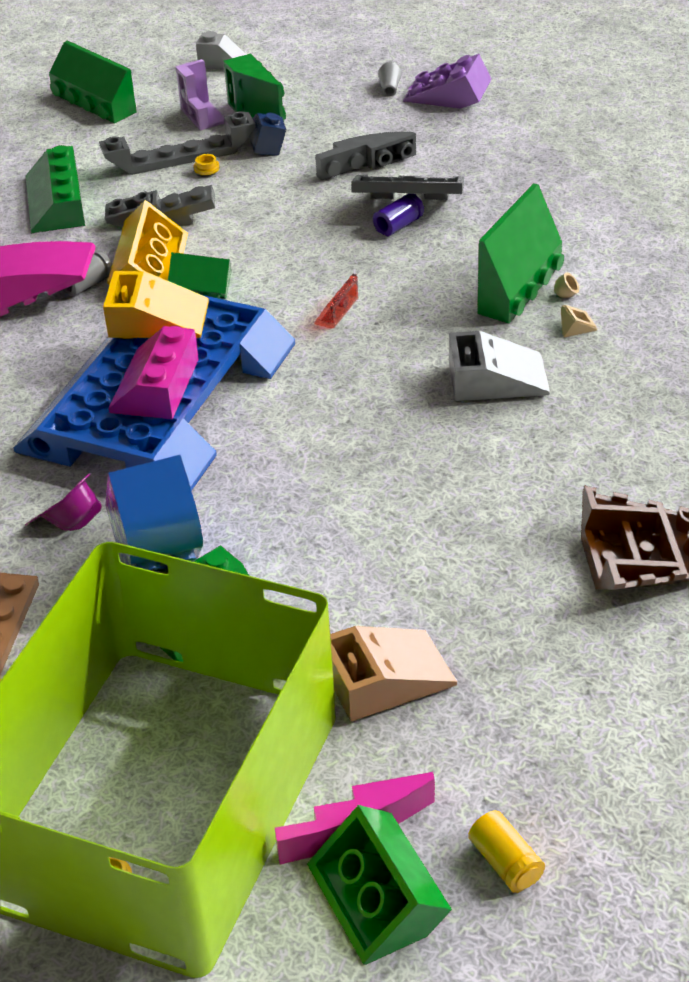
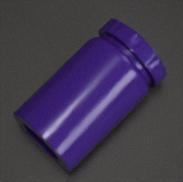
(398, 214)

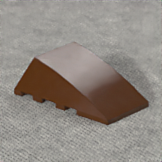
(633, 541)

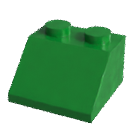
(201, 274)

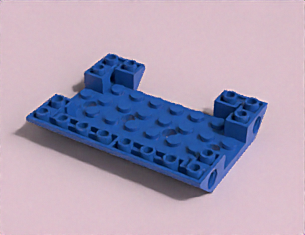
(81, 416)

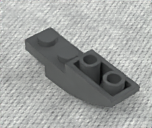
(365, 150)
(175, 206)

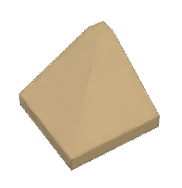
(575, 321)

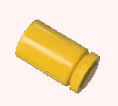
(506, 851)

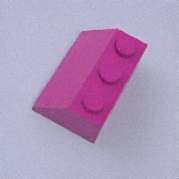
(158, 374)

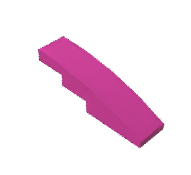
(398, 796)

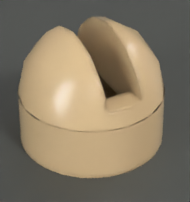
(566, 286)

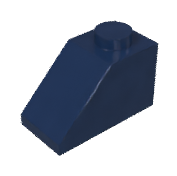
(268, 134)

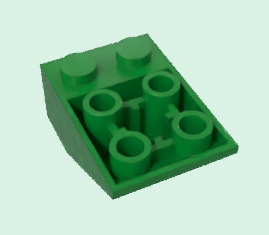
(252, 87)

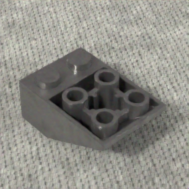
(493, 368)

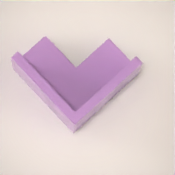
(195, 97)

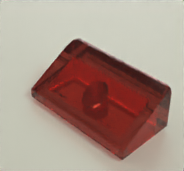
(339, 304)

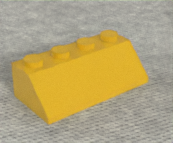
(148, 242)

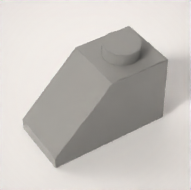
(215, 48)

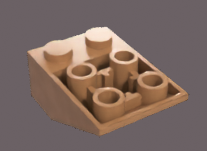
(385, 668)

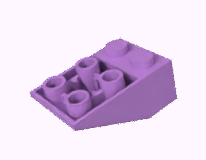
(452, 84)

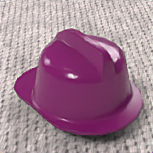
(74, 509)

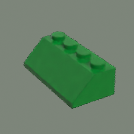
(93, 83)
(54, 191)

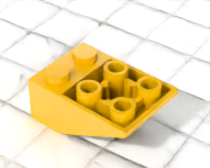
(144, 303)

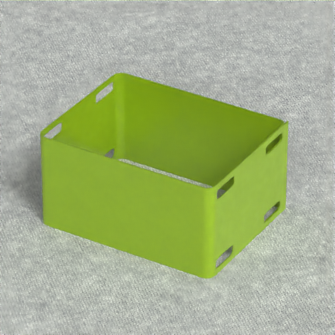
(222, 632)

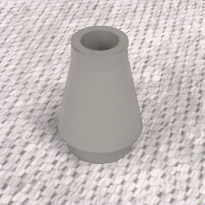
(389, 77)

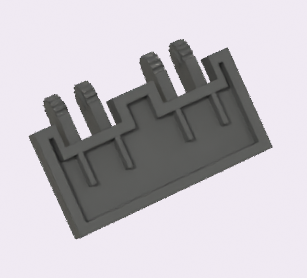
(385, 187)

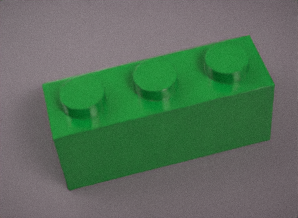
(377, 884)

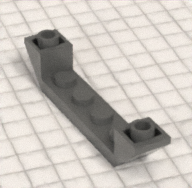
(237, 130)

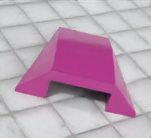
(40, 267)

